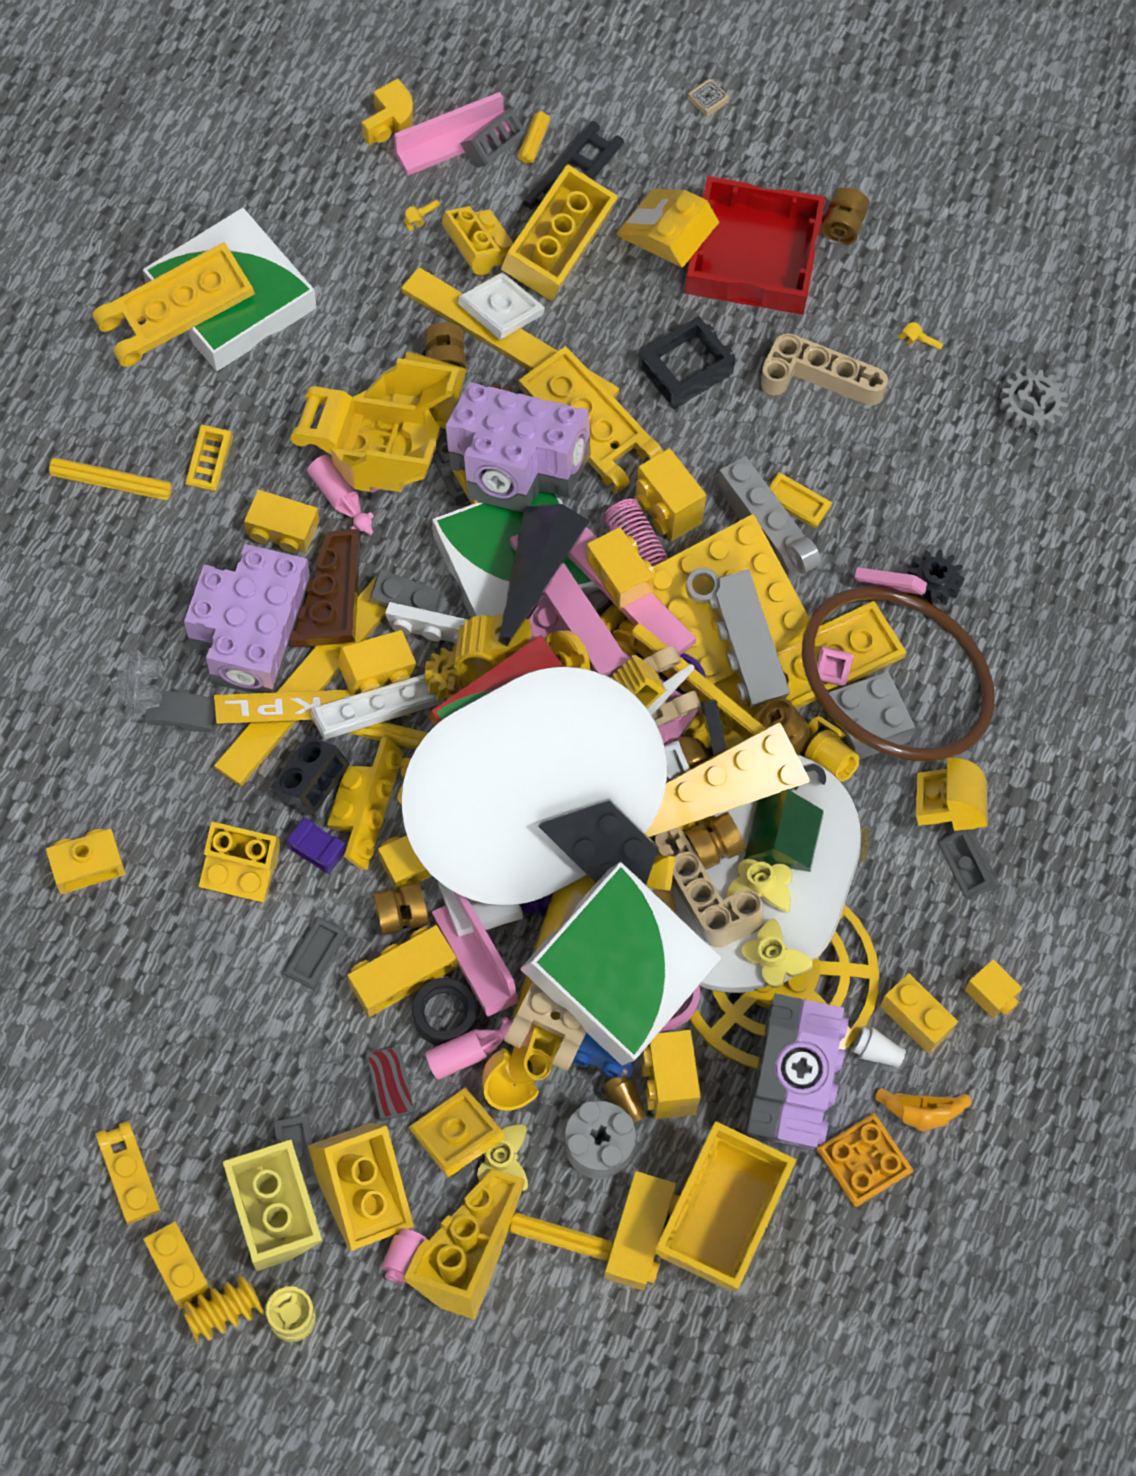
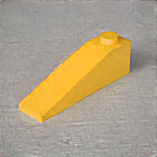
(463, 1254)

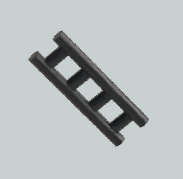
(572, 155)

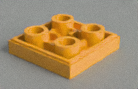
(864, 1160)

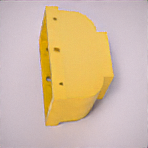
(725, 1207)

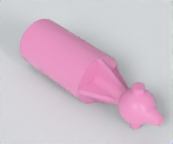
(339, 492)
(465, 1050)

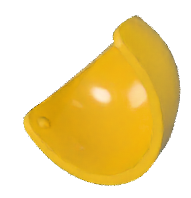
(499, 1087)

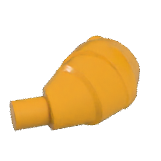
(923, 1111)

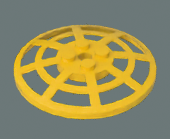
(798, 987)

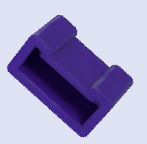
(316, 845)

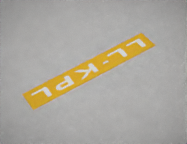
(273, 706)

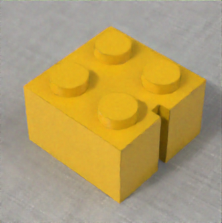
(670, 495)
(672, 1075)

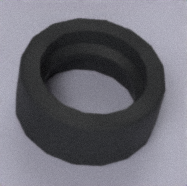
(436, 987)

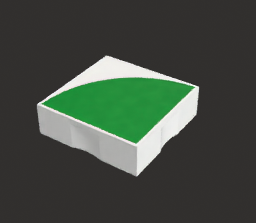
(279, 289)
(481, 555)
(621, 964)

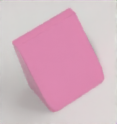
(834, 665)

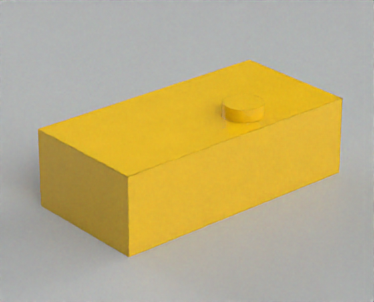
(559, 232)

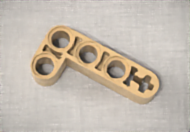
(826, 375)
(700, 885)

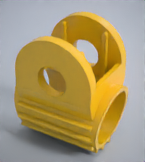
(479, 646)

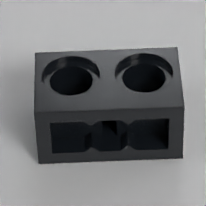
(310, 775)

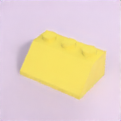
(272, 1204)

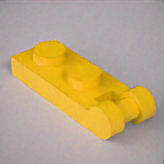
(128, 1174)

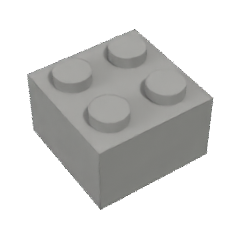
(877, 708)

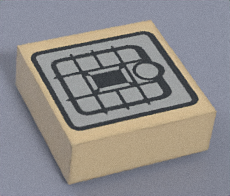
(708, 97)

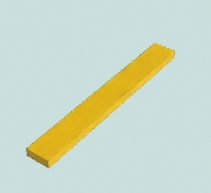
(517, 346)
(312, 675)

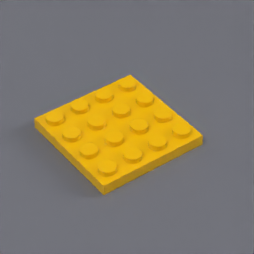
(725, 553)

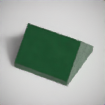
(785, 831)

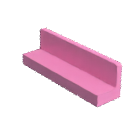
(442, 136)
(478, 960)

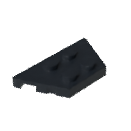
(601, 838)

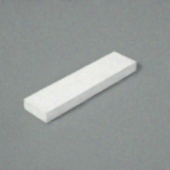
(373, 707)

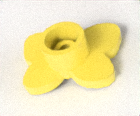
(764, 880)
(774, 956)
(504, 1156)

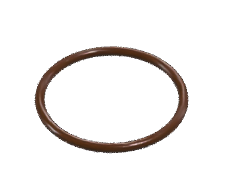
(854, 728)

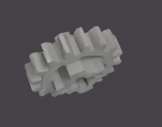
(1029, 404)

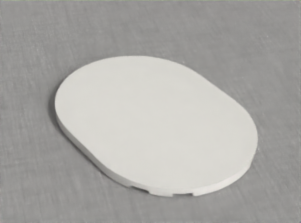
(525, 758)
(814, 895)

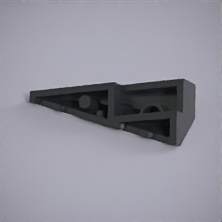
(543, 545)

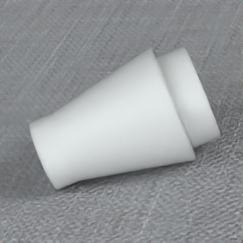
(876, 1047)

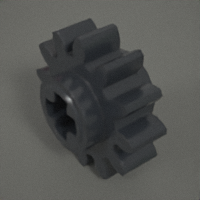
(938, 568)

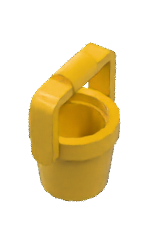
(830, 751)

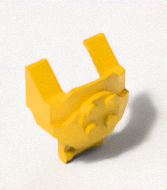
(383, 433)

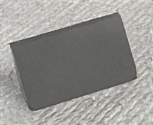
(968, 863)

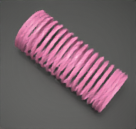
(631, 517)

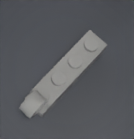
(751, 495)
(746, 634)

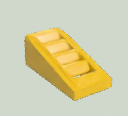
(214, 434)

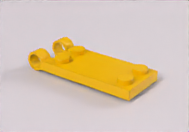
(175, 302)
(569, 382)

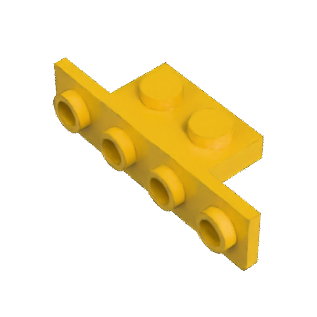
(364, 800)

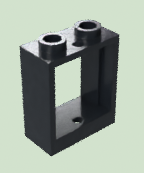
(663, 378)

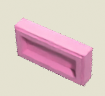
(892, 580)

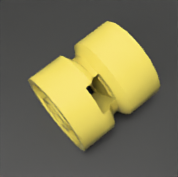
(290, 1314)

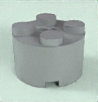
(585, 1126)

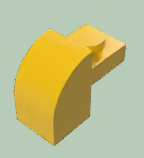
(394, 113)

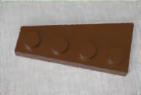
(332, 594)

